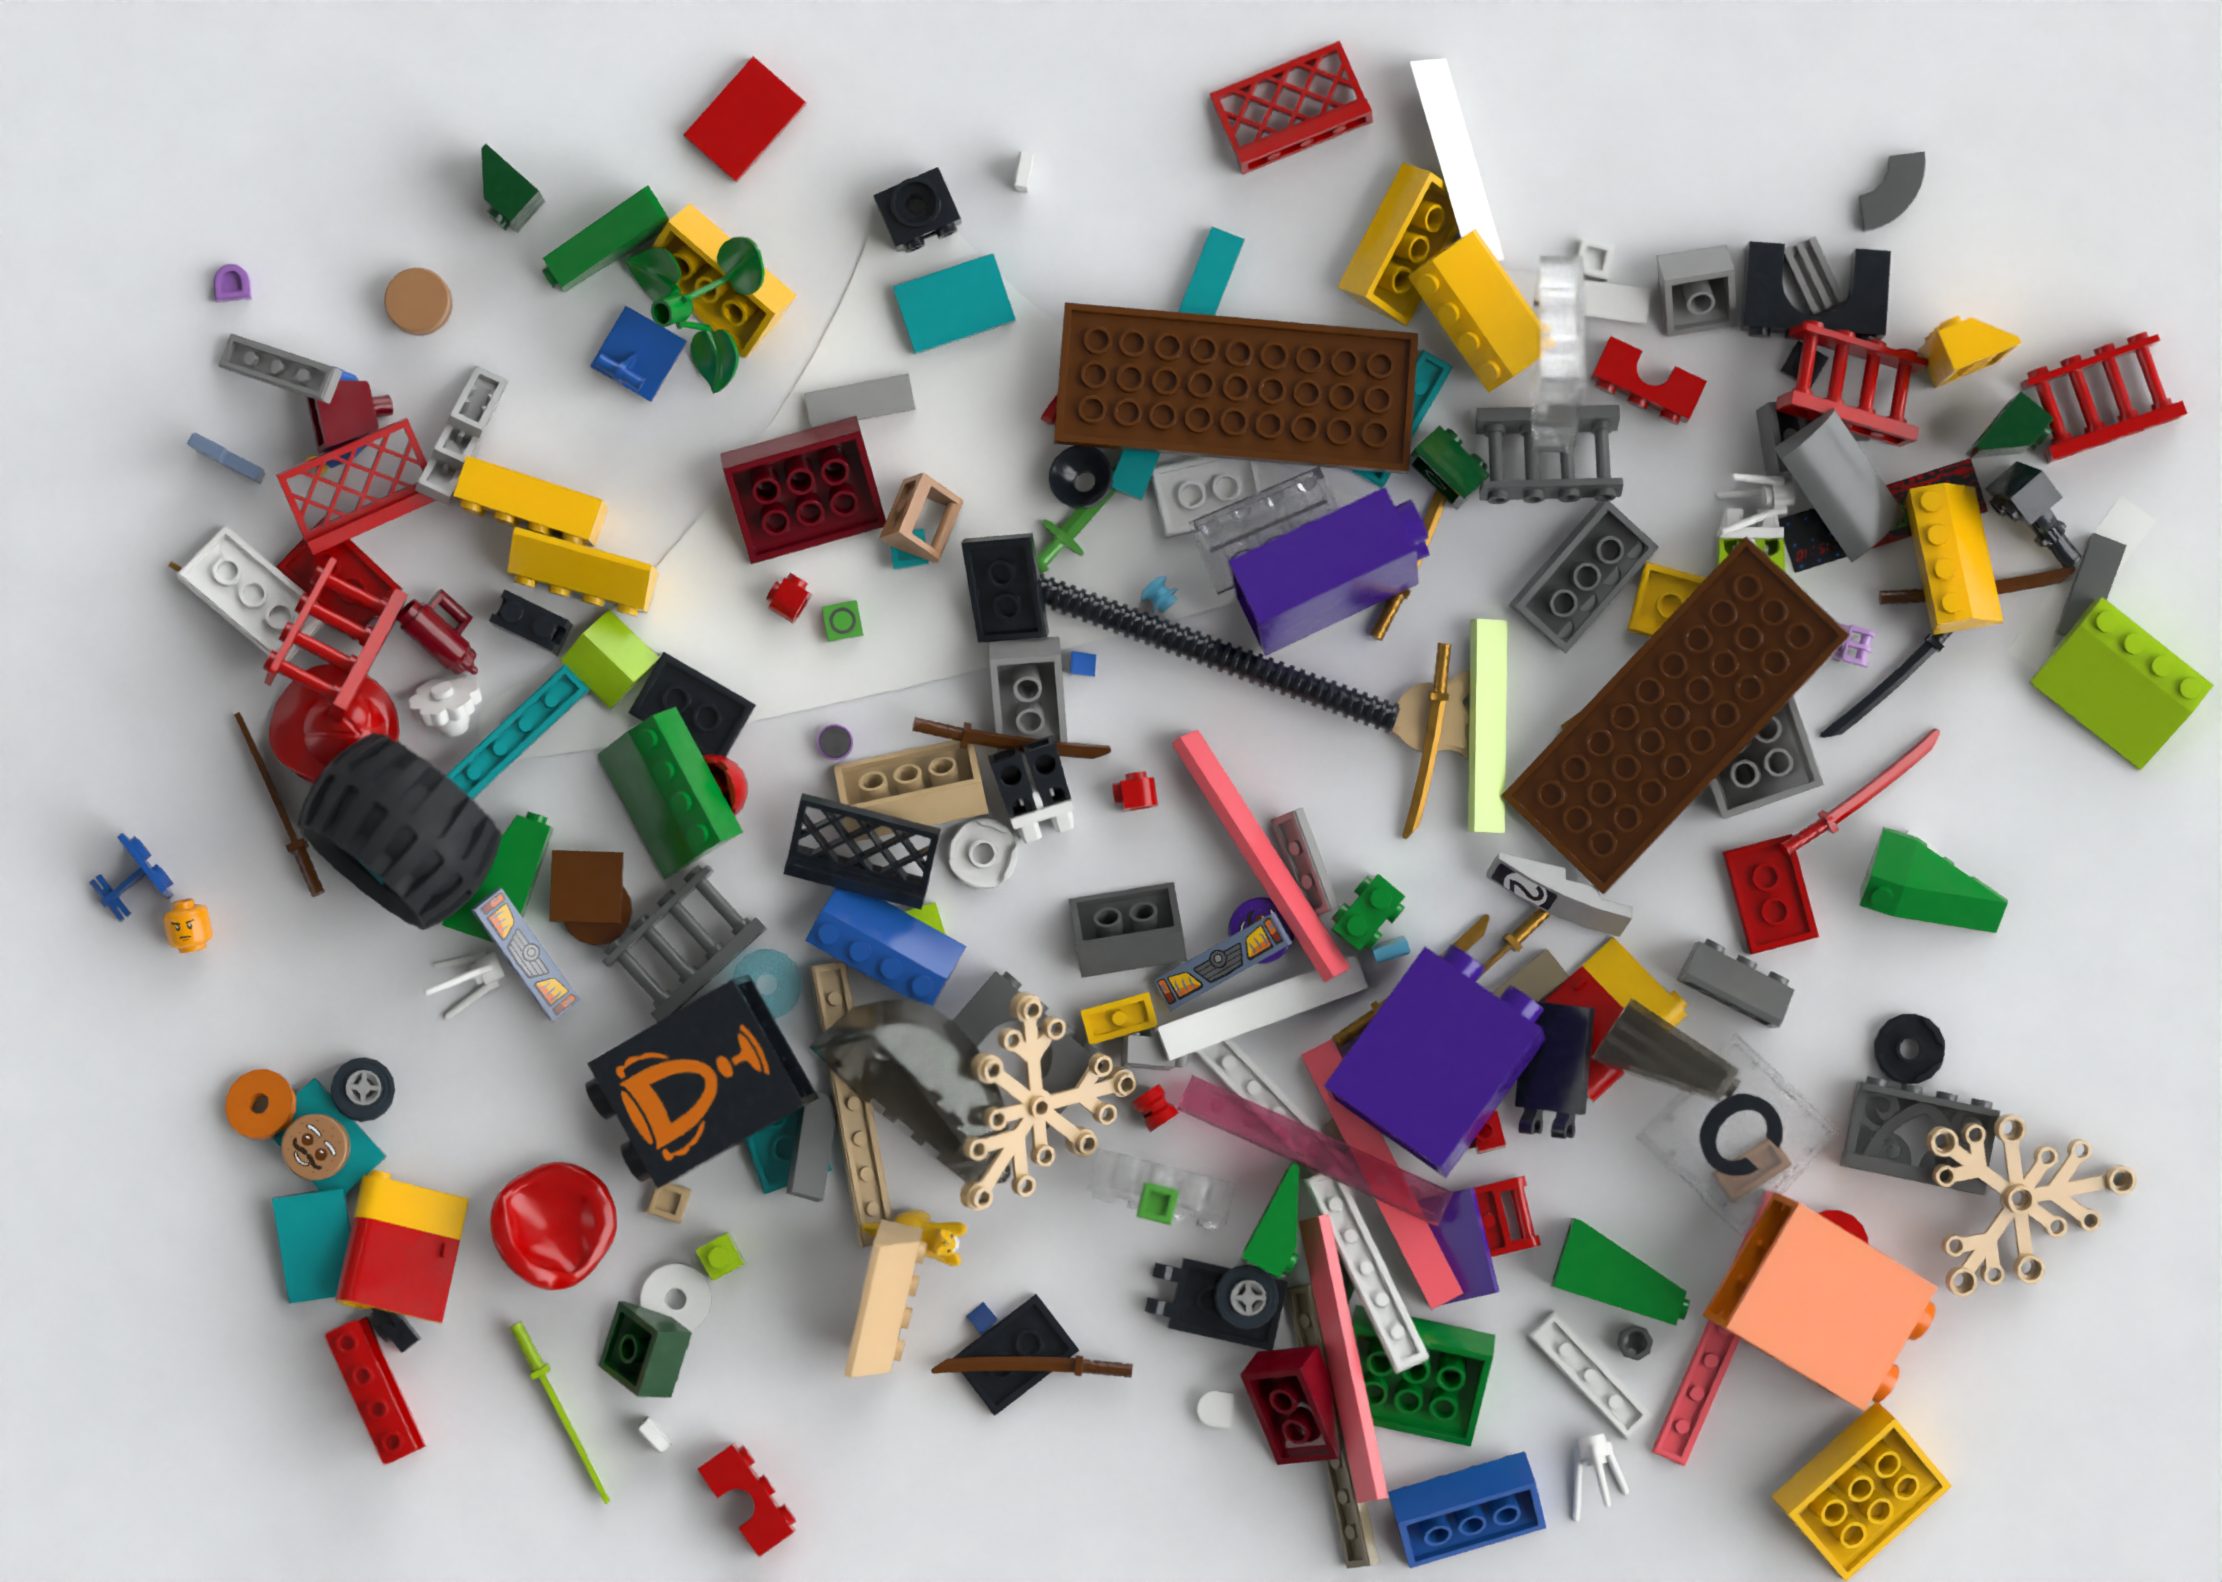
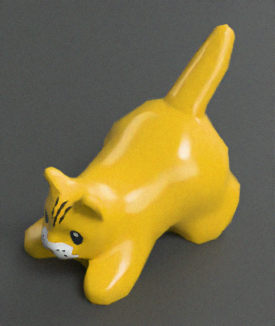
(940, 1236)

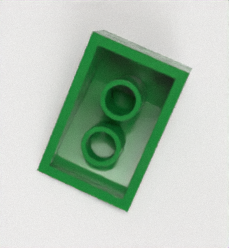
(1276, 1233)

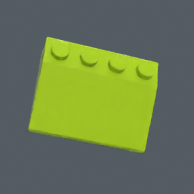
(2120, 683)

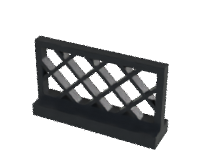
(857, 872)

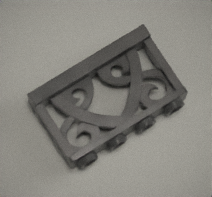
(1875, 1156)

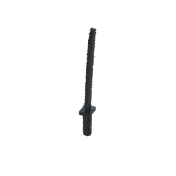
(1926, 650)

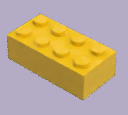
(529, 501)

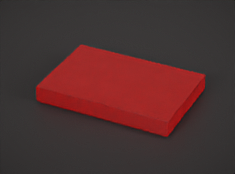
(744, 119)
(351, 566)
(1770, 895)

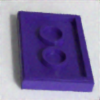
(1466, 1246)

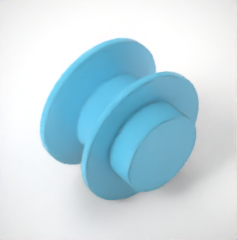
(1159, 594)

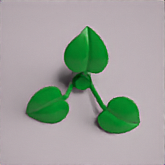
(658, 274)

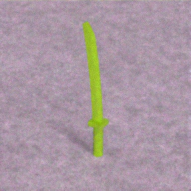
(539, 1371)

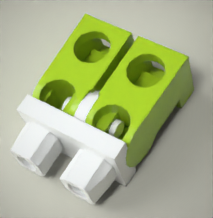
(1765, 535)

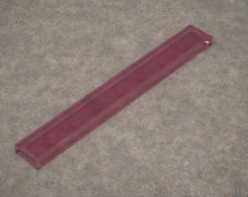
(1315, 1151)

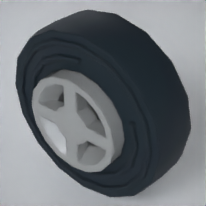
(363, 1076)
(1258, 1299)

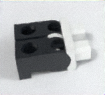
(1034, 800)

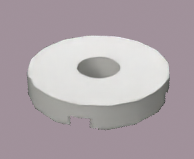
(983, 832)
(683, 1278)

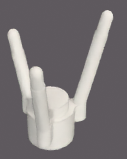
(1777, 492)
(486, 970)
(1593, 1452)

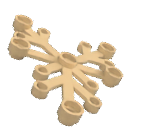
(1012, 1142)
(2057, 1190)

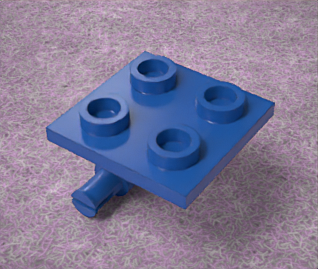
(638, 353)
(156, 875)

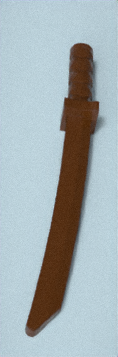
(2003, 586)
(967, 735)
(296, 847)
(1033, 1363)

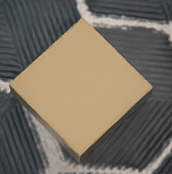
(669, 1202)

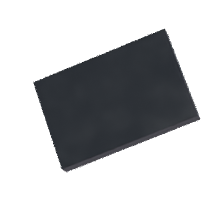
(1005, 587)
(707, 708)
(1024, 1332)

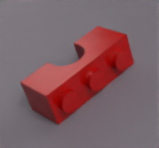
(1618, 372)
(769, 1521)

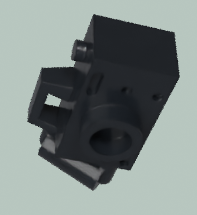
(395, 1328)

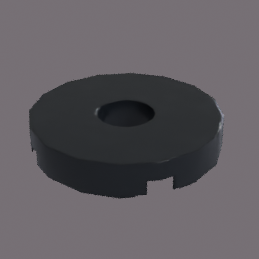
(1888, 1052)

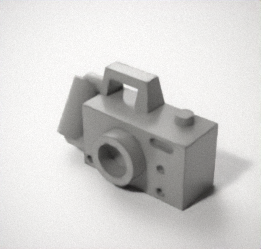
(1148, 1053)

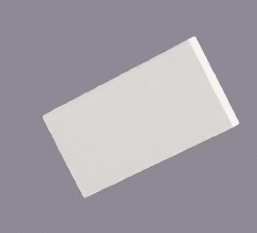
(246, 590)

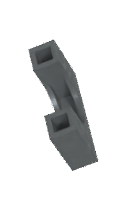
(991, 1008)

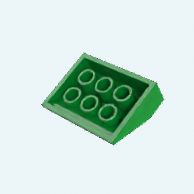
(669, 792)
(1436, 1396)

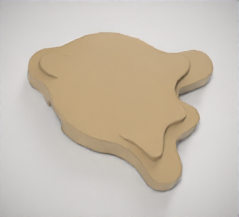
(1414, 714)

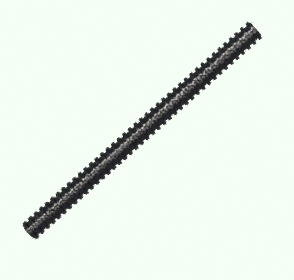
(1219, 655)

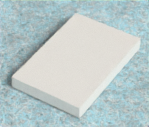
(1200, 487)

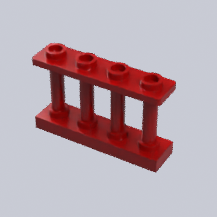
(1860, 419)
(2129, 420)
(355, 666)
(375, 1390)

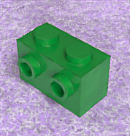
(1375, 903)

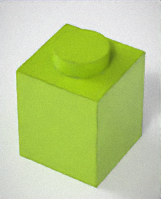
(720, 1256)

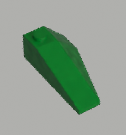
(1920, 885)

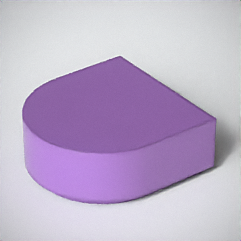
(232, 284)

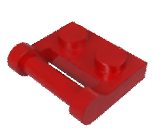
(1495, 1220)

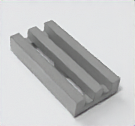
(1826, 271)

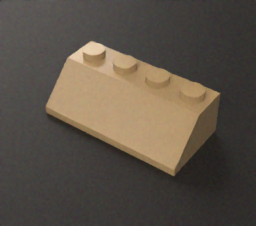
(914, 784)
(885, 1299)

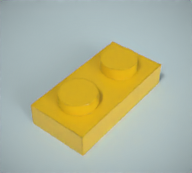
(1119, 1018)

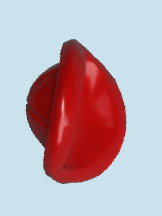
(309, 739)
(553, 1224)

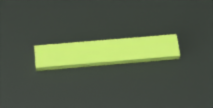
(1487, 726)

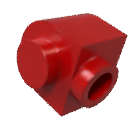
(789, 598)
(1135, 792)
(1490, 1136)

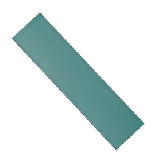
(1429, 379)

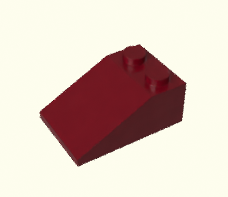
(1294, 1403)

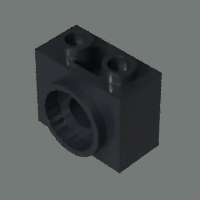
(909, 229)

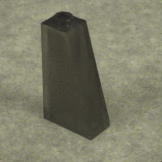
(1661, 1053)

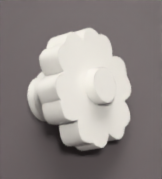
(446, 703)

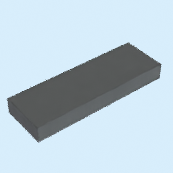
(2092, 579)
(812, 1149)

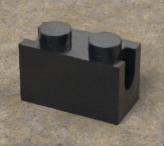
(531, 623)

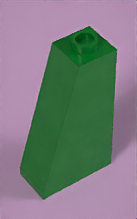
(606, 240)
(513, 870)
(1608, 1273)

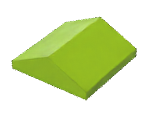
(609, 658)

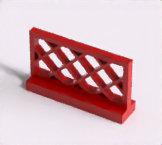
(1300, 135)
(363, 517)

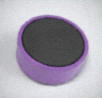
(835, 742)

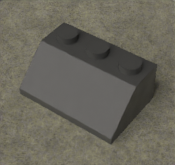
(1127, 929)
(1737, 983)

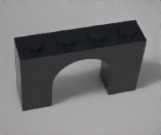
(1769, 311)

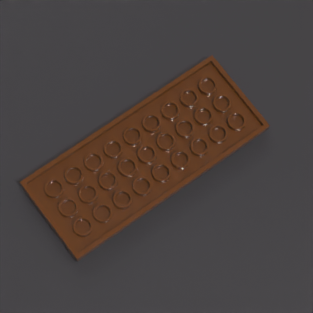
(1236, 388)
(1676, 715)

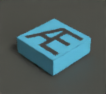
(1390, 949)

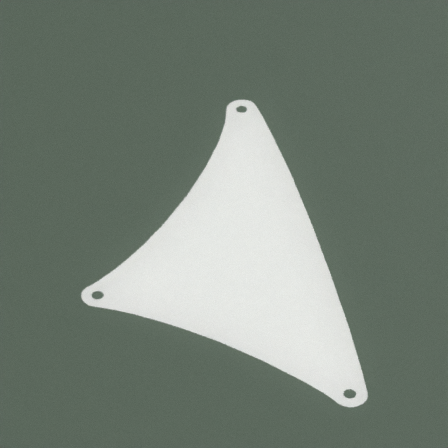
(970, 432)

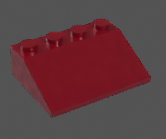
(803, 489)

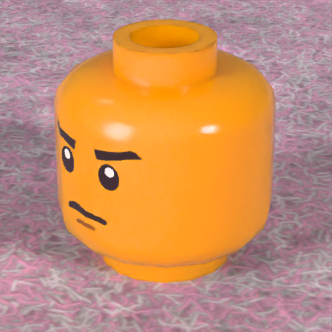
(187, 926)

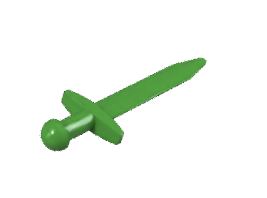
(1067, 532)

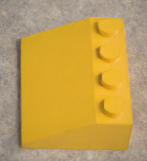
(1861, 1490)

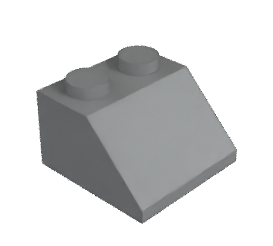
(1697, 290)

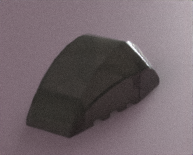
(920, 1073)

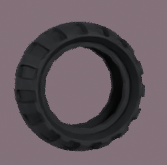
(404, 825)

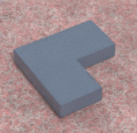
(223, 456)

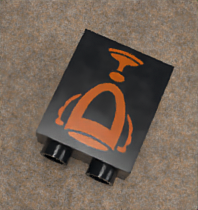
(699, 1082)

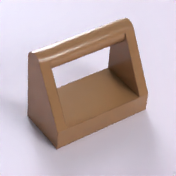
(906, 510)

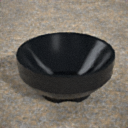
(1070, 465)

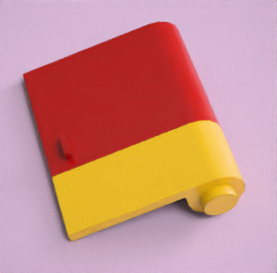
(401, 1248)

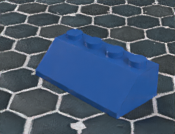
(886, 944)
(1467, 1509)

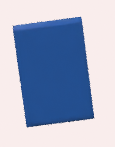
(1083, 664)
(982, 1317)

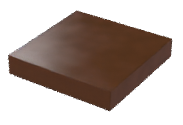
(586, 886)

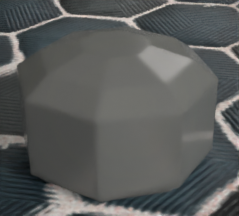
(1634, 1342)

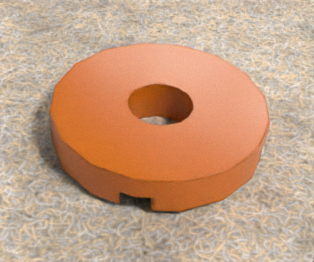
(241, 1102)

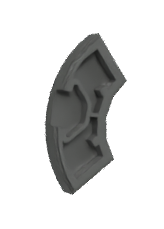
(1895, 192)

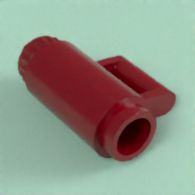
(436, 635)

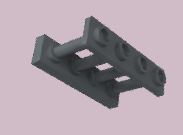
(1513, 420)
(717, 954)

